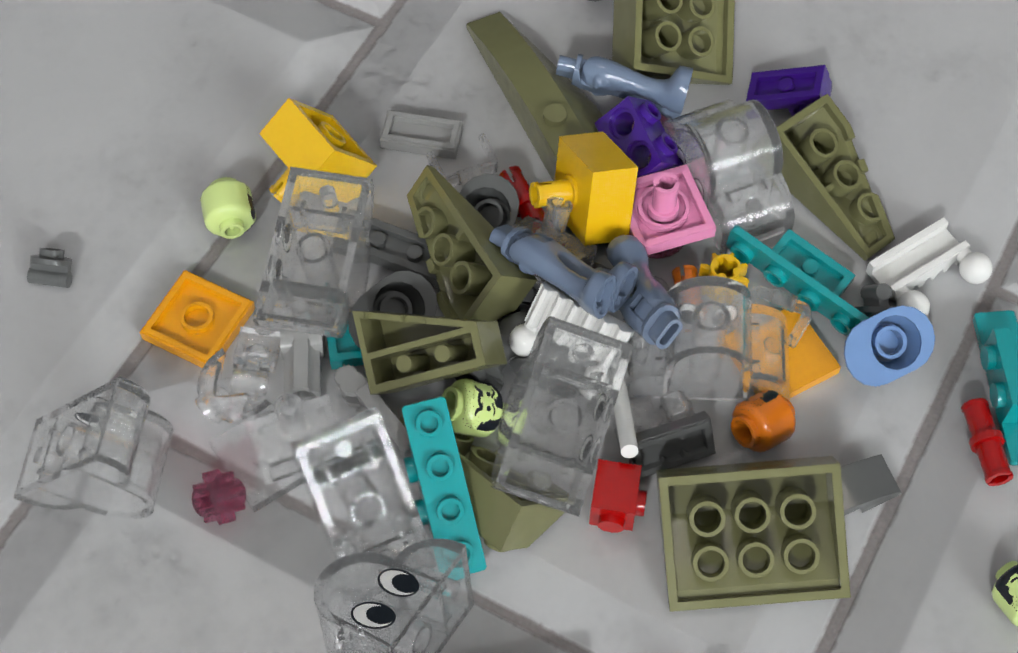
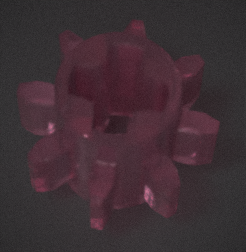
(218, 496)

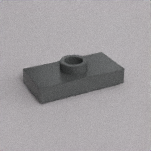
(674, 443)

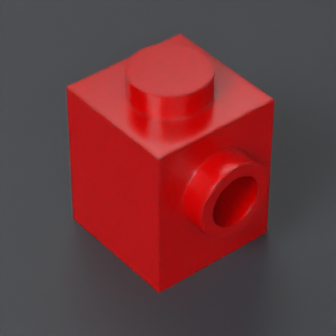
(617, 496)

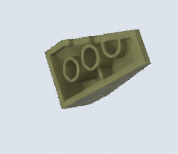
(831, 178)
(469, 268)

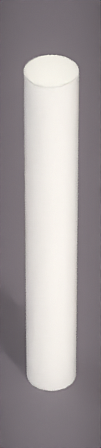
(625, 424)

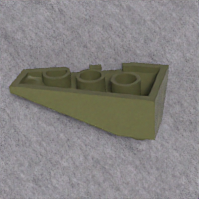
(501, 518)

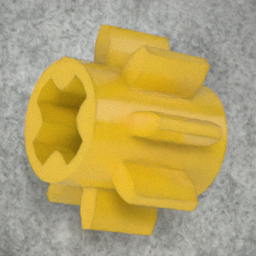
(725, 266)

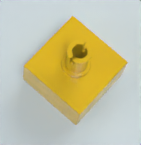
(314, 142)
(598, 184)

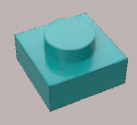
(344, 351)

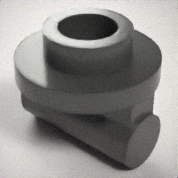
(50, 268)
(875, 299)

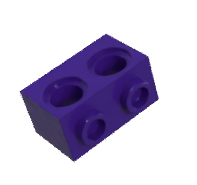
(645, 138)

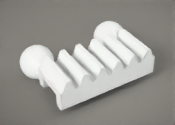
(924, 258)
(556, 303)

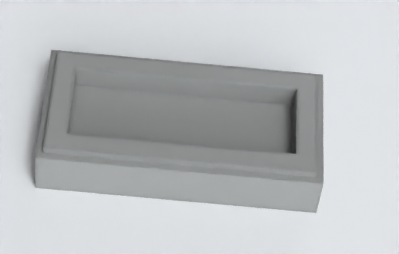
(421, 134)

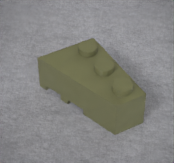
(423, 349)

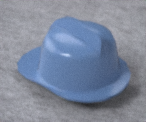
(889, 345)

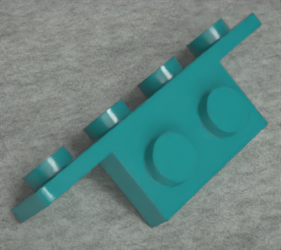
(803, 272)
(999, 358)
(440, 477)

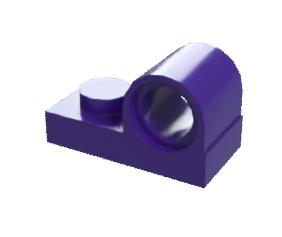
(790, 87)

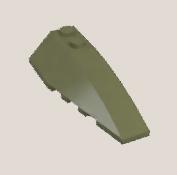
(540, 99)

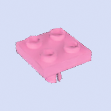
(669, 211)

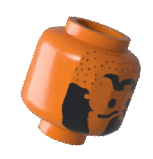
(763, 421)

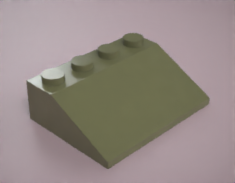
(667, 34)
(753, 533)

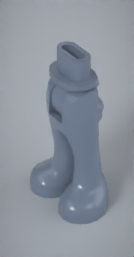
(609, 77)
(543, 256)
(650, 308)

